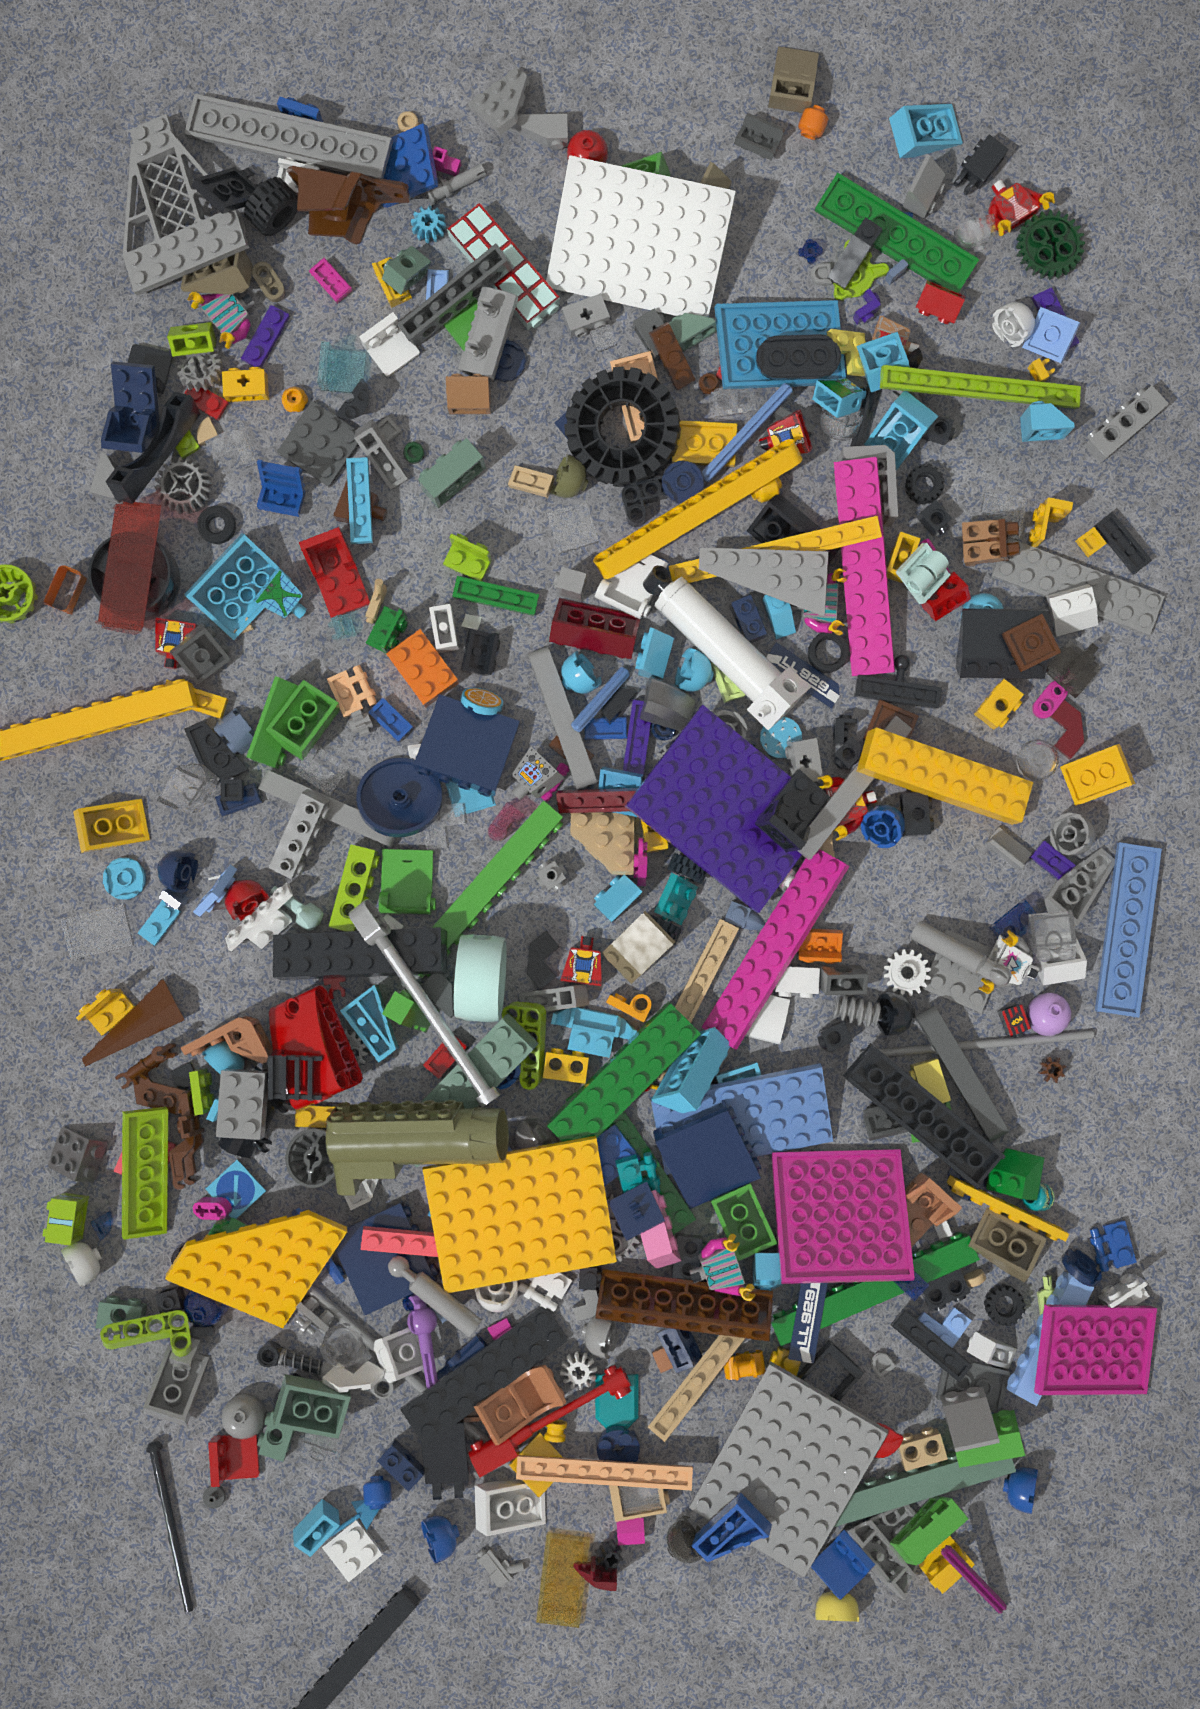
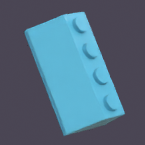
(692, 1073)

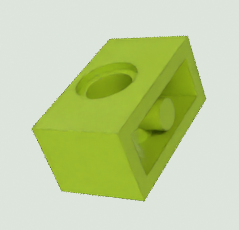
(192, 339)

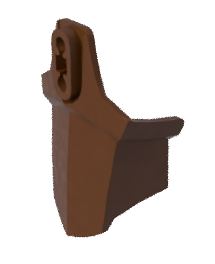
(343, 203)

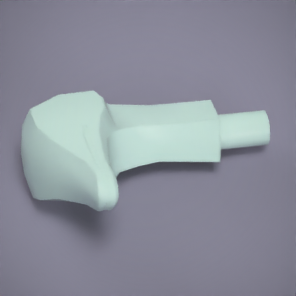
(307, 915)

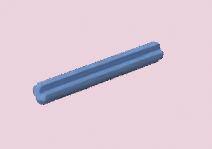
(600, 699)

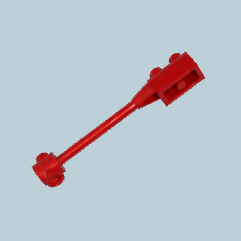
(489, 1456)

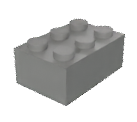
(242, 1104)

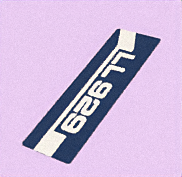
(821, 686)
(807, 1322)

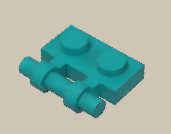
(630, 1172)

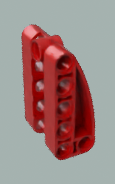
(312, 1027)

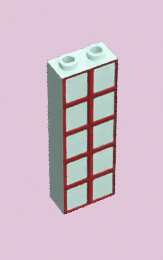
(475, 235)

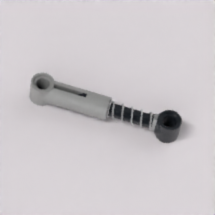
(283, 1357)

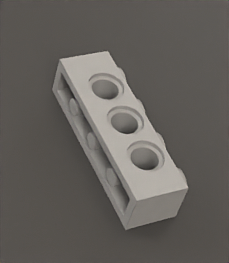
(1152, 404)

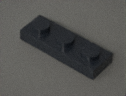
(1122, 543)

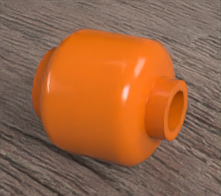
(813, 122)

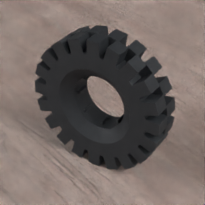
(658, 437)

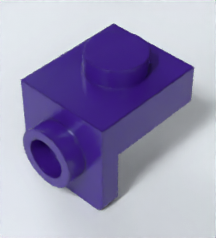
(866, 313)

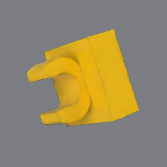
(1038, 370)

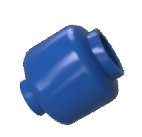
(377, 1493)

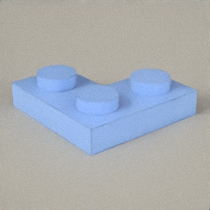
(216, 892)
(950, 1328)

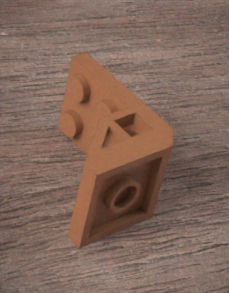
(252, 1044)
(927, 1206)

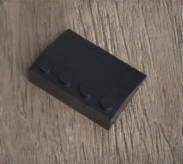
(983, 649)

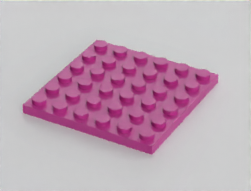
(841, 1216)

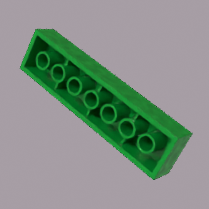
(624, 1076)

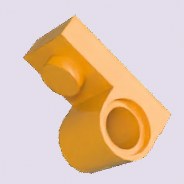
(619, 1002)

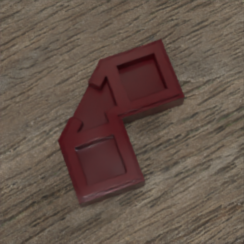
(1071, 721)

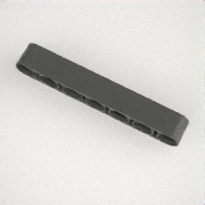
(962, 1073)

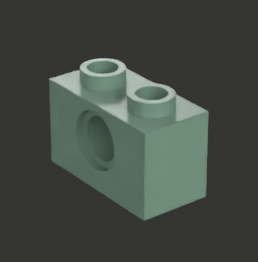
(405, 269)
(109, 1308)
(274, 1446)

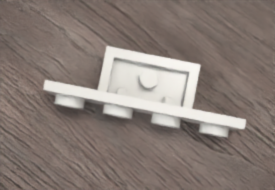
(264, 921)

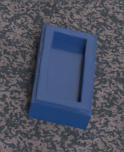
(601, 730)

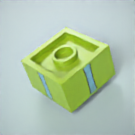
(66, 1219)

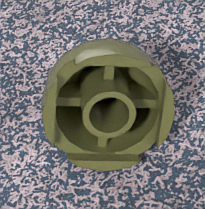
(569, 478)

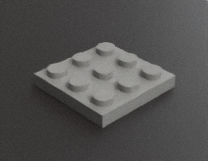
(956, 982)

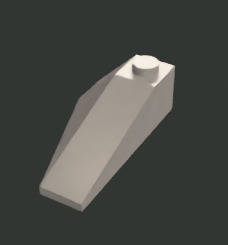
(1080, 885)

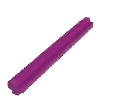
(973, 1578)

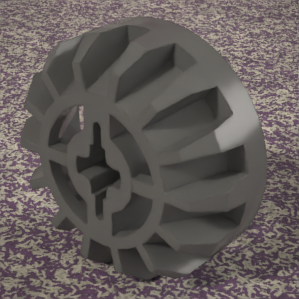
(301, 1159)

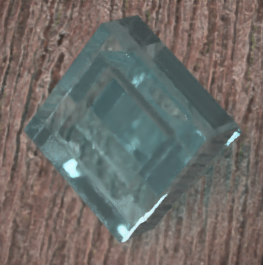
(343, 627)

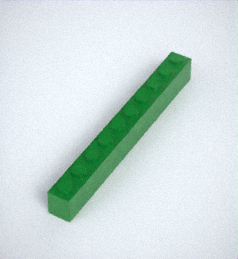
(859, 1296)

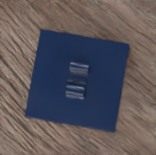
(636, 1211)

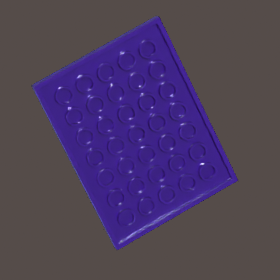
(707, 805)

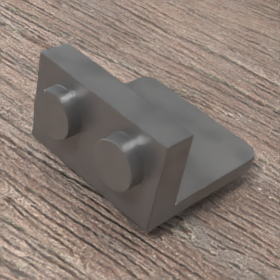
(77, 1155)

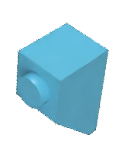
(779, 616)

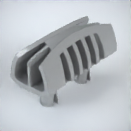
(488, 332)

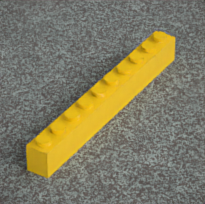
(97, 720)

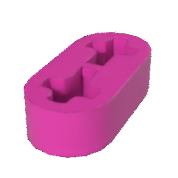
(211, 1203)

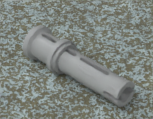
(448, 186)

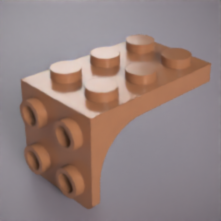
(519, 1403)

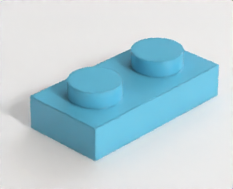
(158, 923)

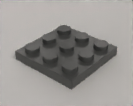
(319, 444)

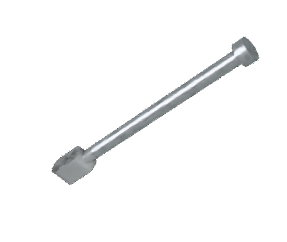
(375, 931)

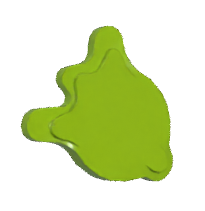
(862, 279)

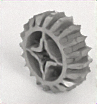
(177, 491)

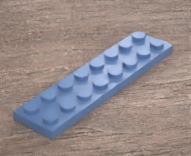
(1128, 929)

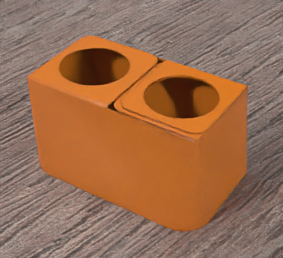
(56, 584)

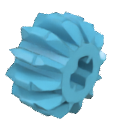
(435, 228)

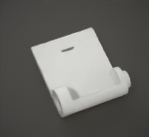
(626, 589)

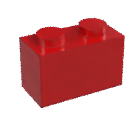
(940, 302)

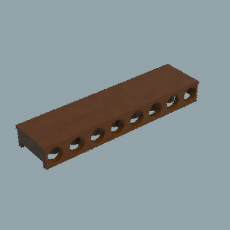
(683, 1305)

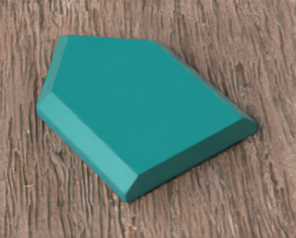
(615, 1411)

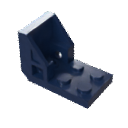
(136, 413)

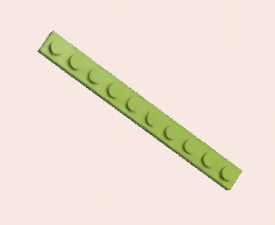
(978, 386)

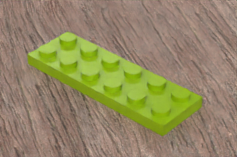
(144, 1172)

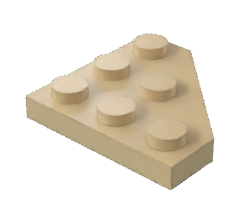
(607, 838)

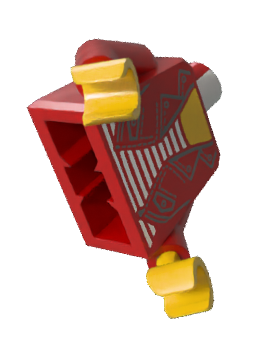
(1015, 205)
(855, 815)

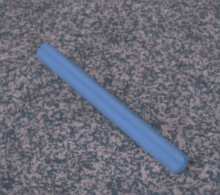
(747, 432)

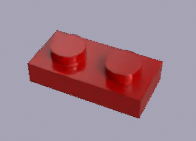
(208, 402)
(441, 1060)

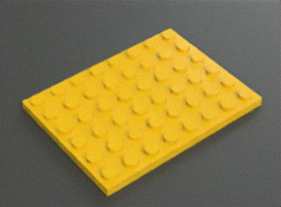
(521, 1216)

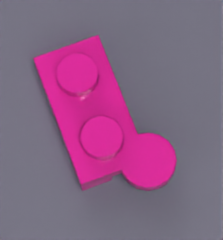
(640, 863)

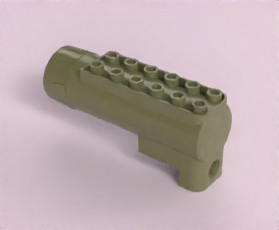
(382, 1137)

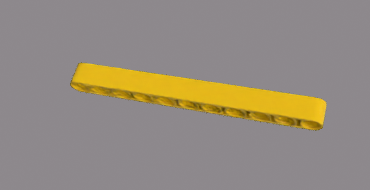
(698, 509)

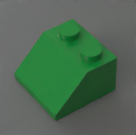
(1017, 1175)

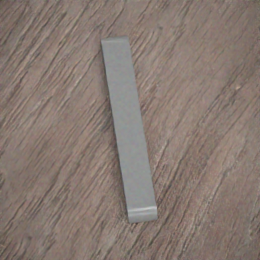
(562, 717)
(339, 812)

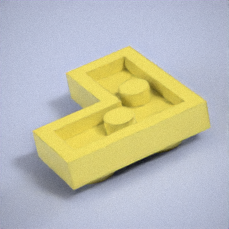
(848, 345)

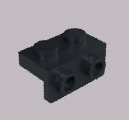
(480, 652)

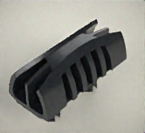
(248, 1147)

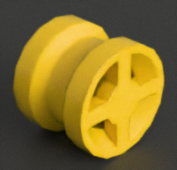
(555, 1431)

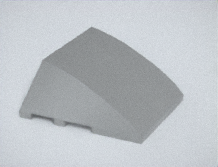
(875, 1539)

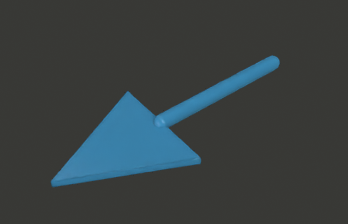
(363, 1512)

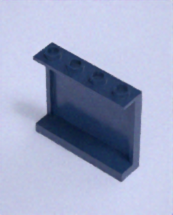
(466, 746)
(708, 1156)
(369, 1269)

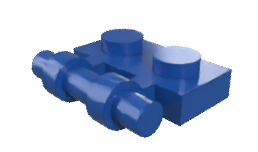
(1118, 1242)

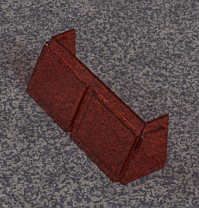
(129, 567)

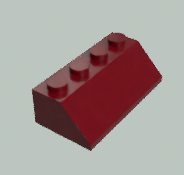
(594, 628)

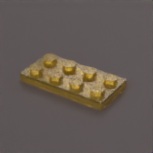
(560, 1583)

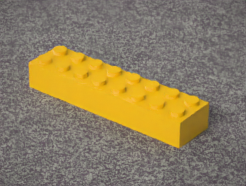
(944, 776)

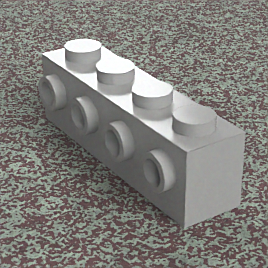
(299, 834)

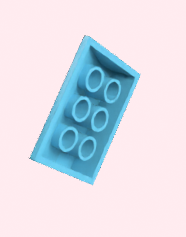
(230, 585)

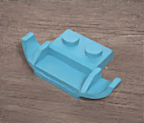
(592, 1030)

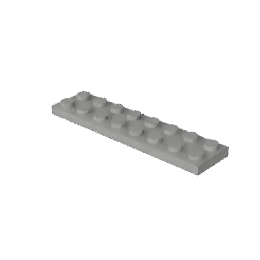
(1048, 574)

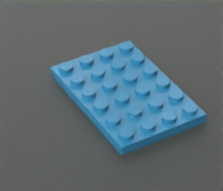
(747, 325)

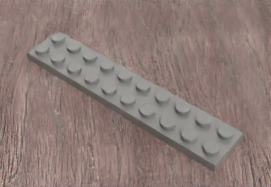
(288, 136)

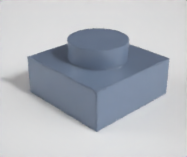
(174, 899)

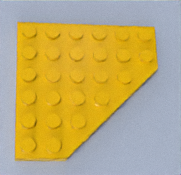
(260, 1266)

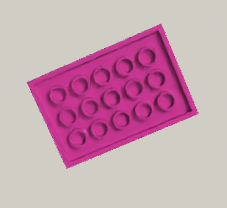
(1095, 1350)

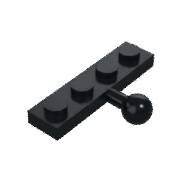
(897, 690)

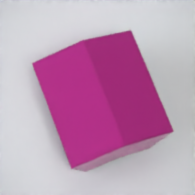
(631, 1532)

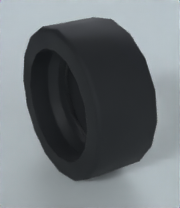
(828, 668)

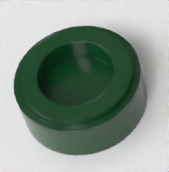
(414, 452)

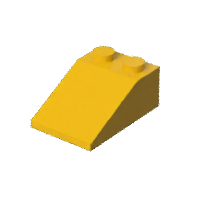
(111, 825)

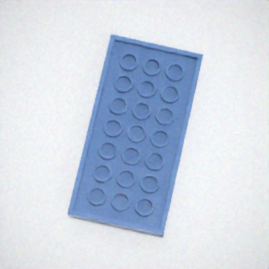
(775, 1110)

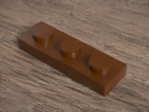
(672, 356)

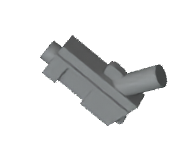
(499, 1570)

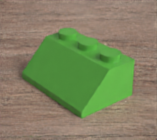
(303, 719)

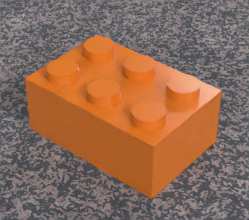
(422, 668)

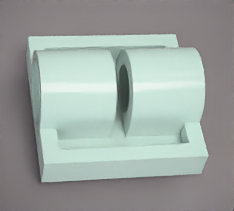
(924, 572)

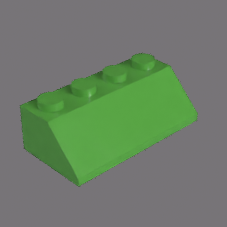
(264, 747)

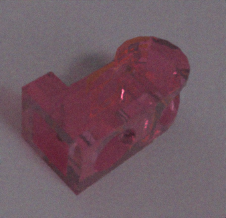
(498, 828)

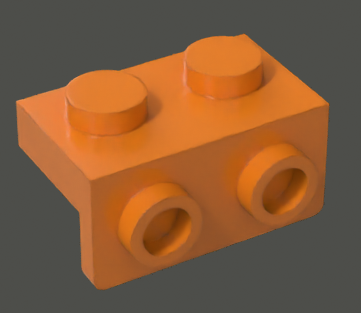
(822, 946)

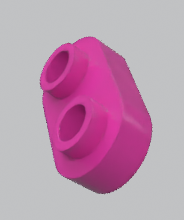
(1050, 699)

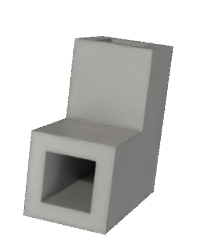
(586, 1309)

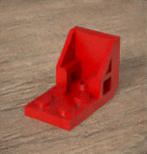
(335, 572)

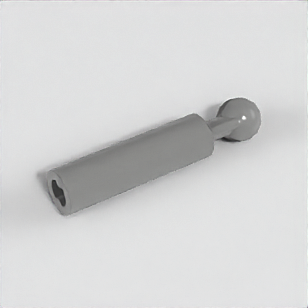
(960, 953)
(435, 1296)

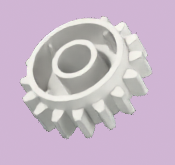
(899, 981)

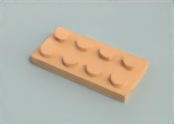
(631, 415)

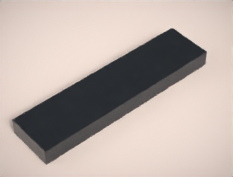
(931, 1345)

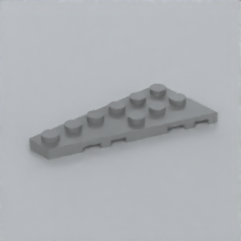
(782, 574)

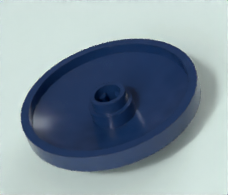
(398, 799)

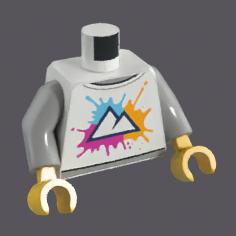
(1015, 955)

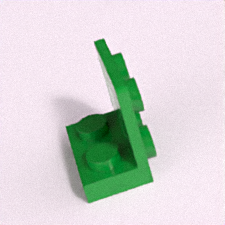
(387, 629)

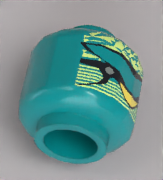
(1044, 1200)

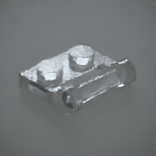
(318, 774)

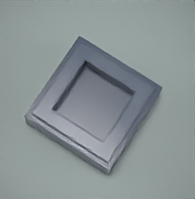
(895, 272)

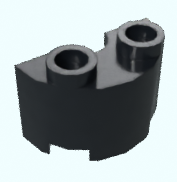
(353, 409)

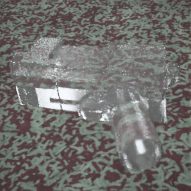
(707, 347)

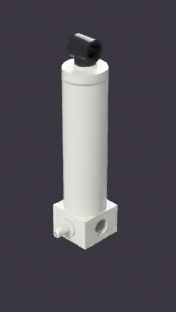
(727, 648)

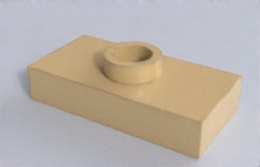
(531, 481)

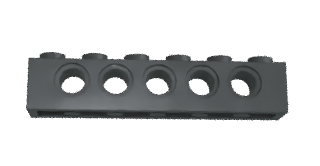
(455, 295)

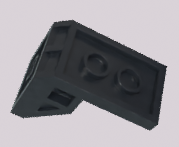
(792, 811)

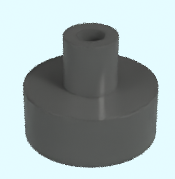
(214, 1496)

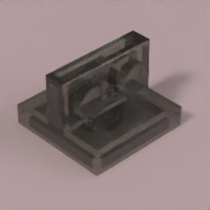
(1073, 667)

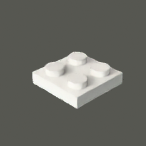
(352, 1550)

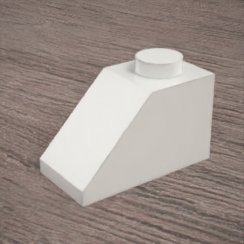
(991, 1350)

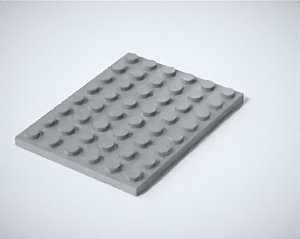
(795, 1462)

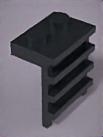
(278, 1076)

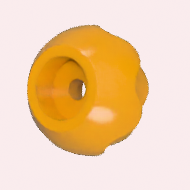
(300, 402)

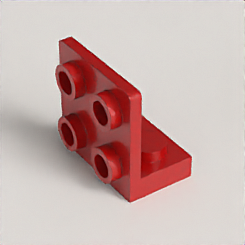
(232, 1458)

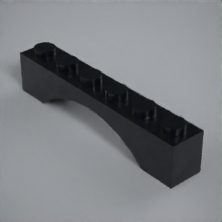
(177, 418)

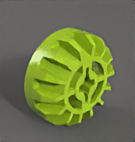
(21, 584)

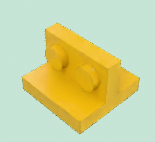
(939, 1570)

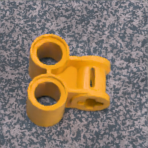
(745, 1365)

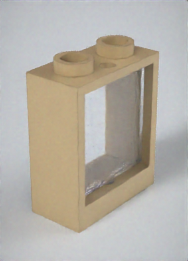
(638, 1502)

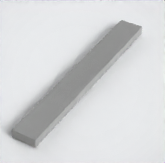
(843, 799)

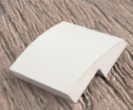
(770, 1020)

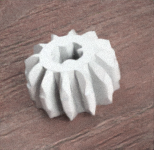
(572, 1375)

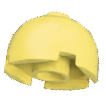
(832, 1609)

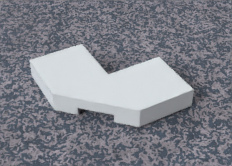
(364, 1378)

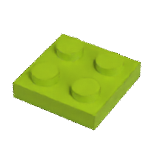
(201, 1096)

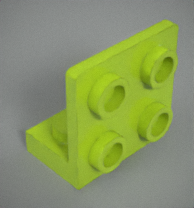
(467, 557)

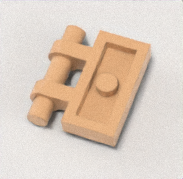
(346, 694)

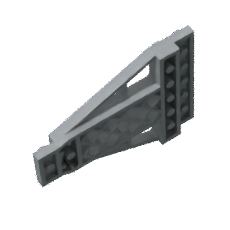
(189, 246)

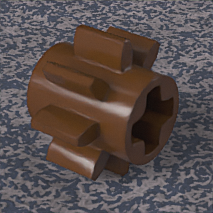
(1056, 1073)

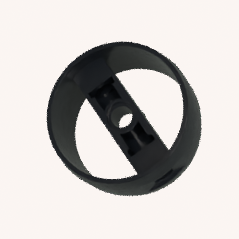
(161, 590)

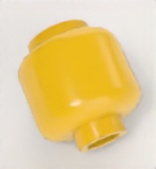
(767, 491)

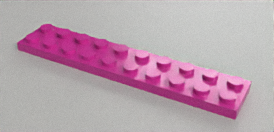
(865, 570)
(775, 947)

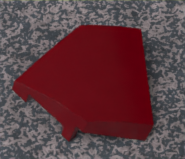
(597, 1575)

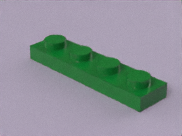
(495, 596)

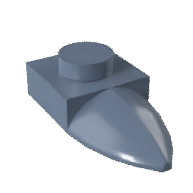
(743, 917)

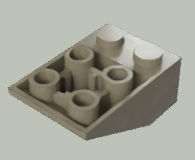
(793, 79)

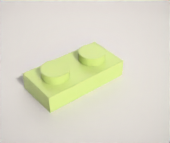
(727, 688)

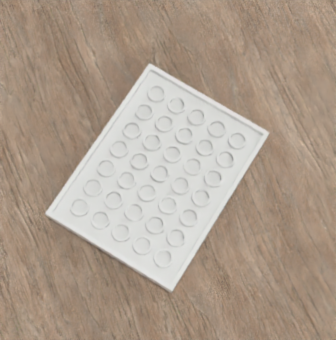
(639, 238)

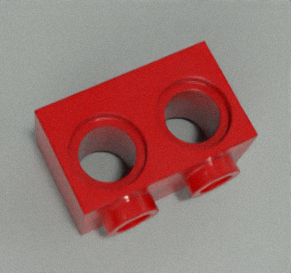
(947, 597)

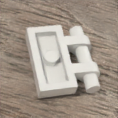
(555, 1284)

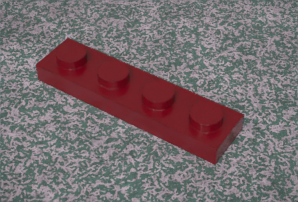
(594, 800)

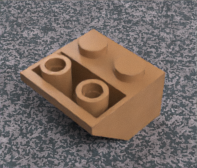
(468, 394)

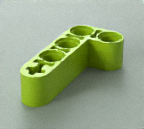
(537, 1026)
(146, 1335)

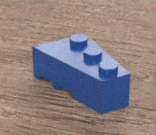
(731, 1528)

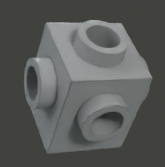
(555, 883)

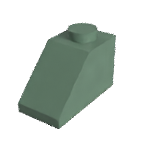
(692, 329)

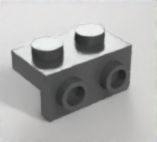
(759, 136)
(880, 1124)

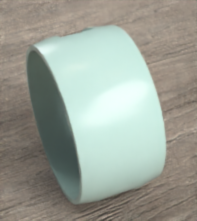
(480, 978)

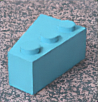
(370, 1024)

